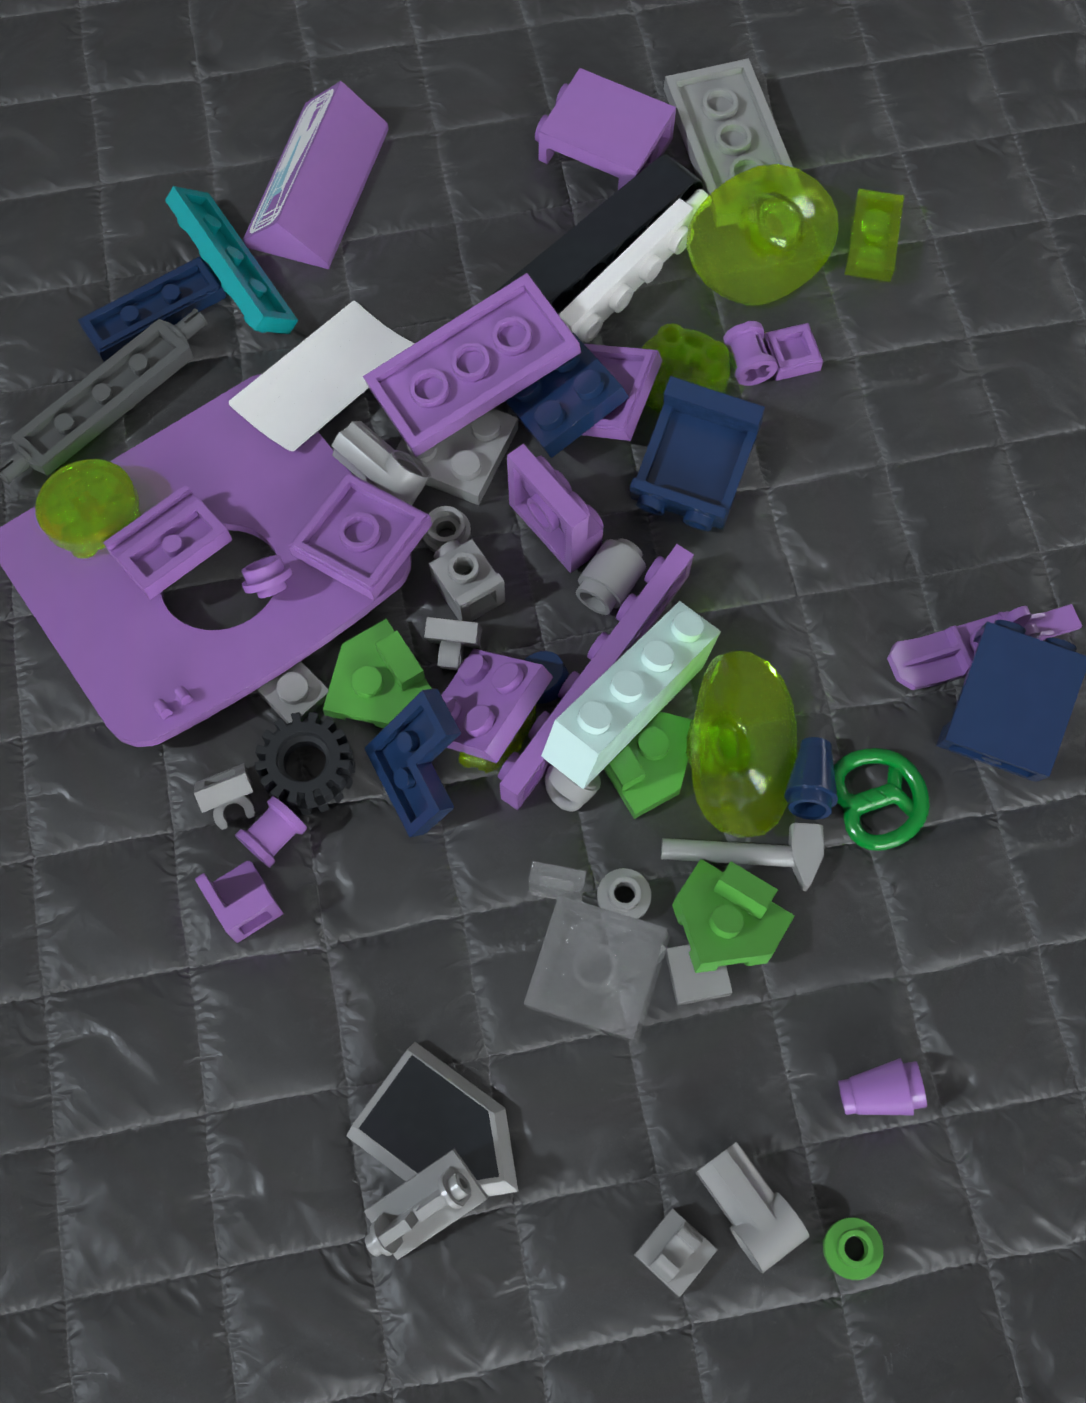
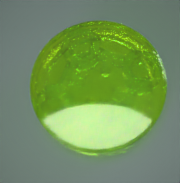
(688, 357)
(86, 505)

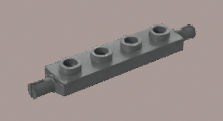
(102, 397)

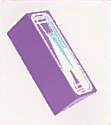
(318, 178)

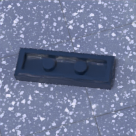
(164, 298)

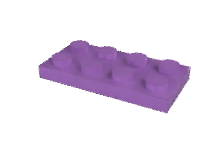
(472, 364)

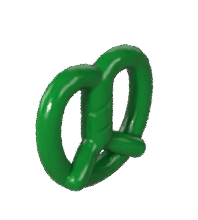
(881, 796)

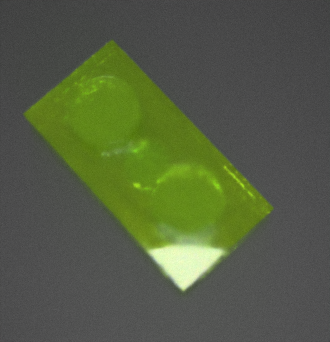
(874, 235)

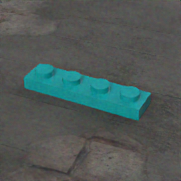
(231, 261)

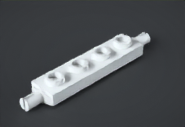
(636, 265)

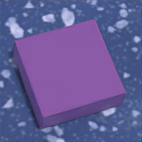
(793, 351)

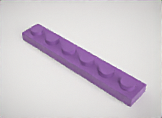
(635, 619)

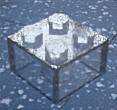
(597, 969)

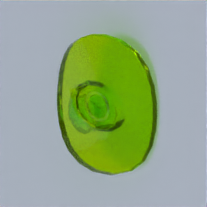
(762, 234)
(742, 744)

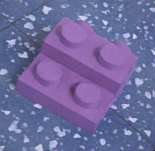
(552, 509)

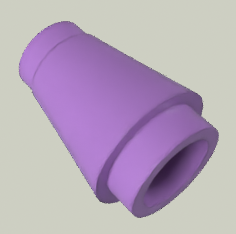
(884, 1090)

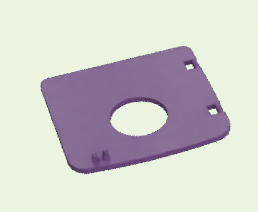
(129, 652)

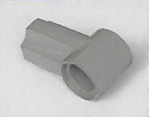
(379, 463)
(759, 1218)

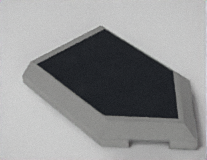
(428, 1112)

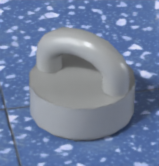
(566, 793)

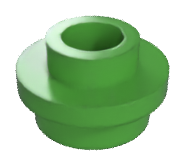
(835, 1253)

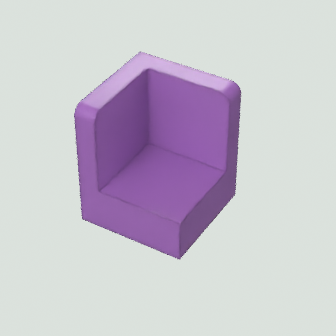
(240, 900)

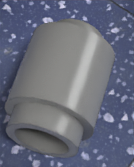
(610, 575)

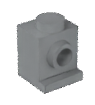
(467, 594)

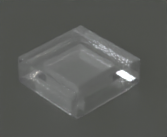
(554, 880)

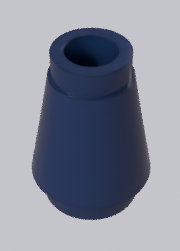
(812, 781)

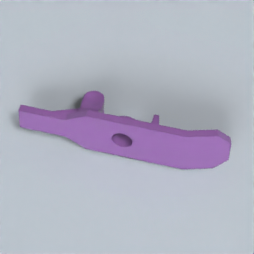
(949, 652)

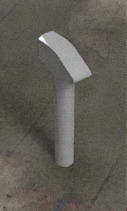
(802, 853)

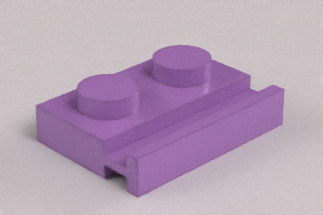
(168, 541)

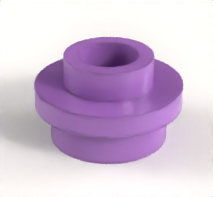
(266, 576)

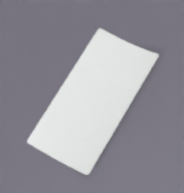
(318, 377)

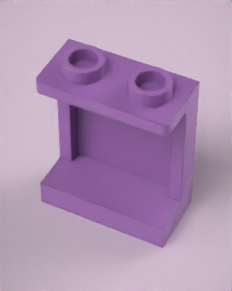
(606, 126)

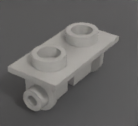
(422, 1206)

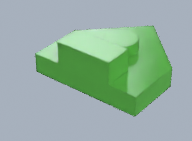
(374, 677)
(651, 764)
(729, 917)

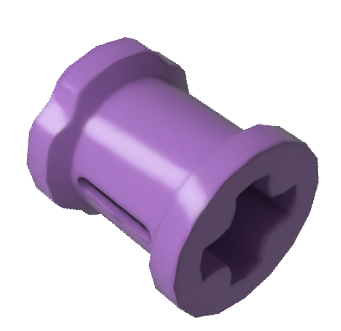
(750, 353)
(271, 831)

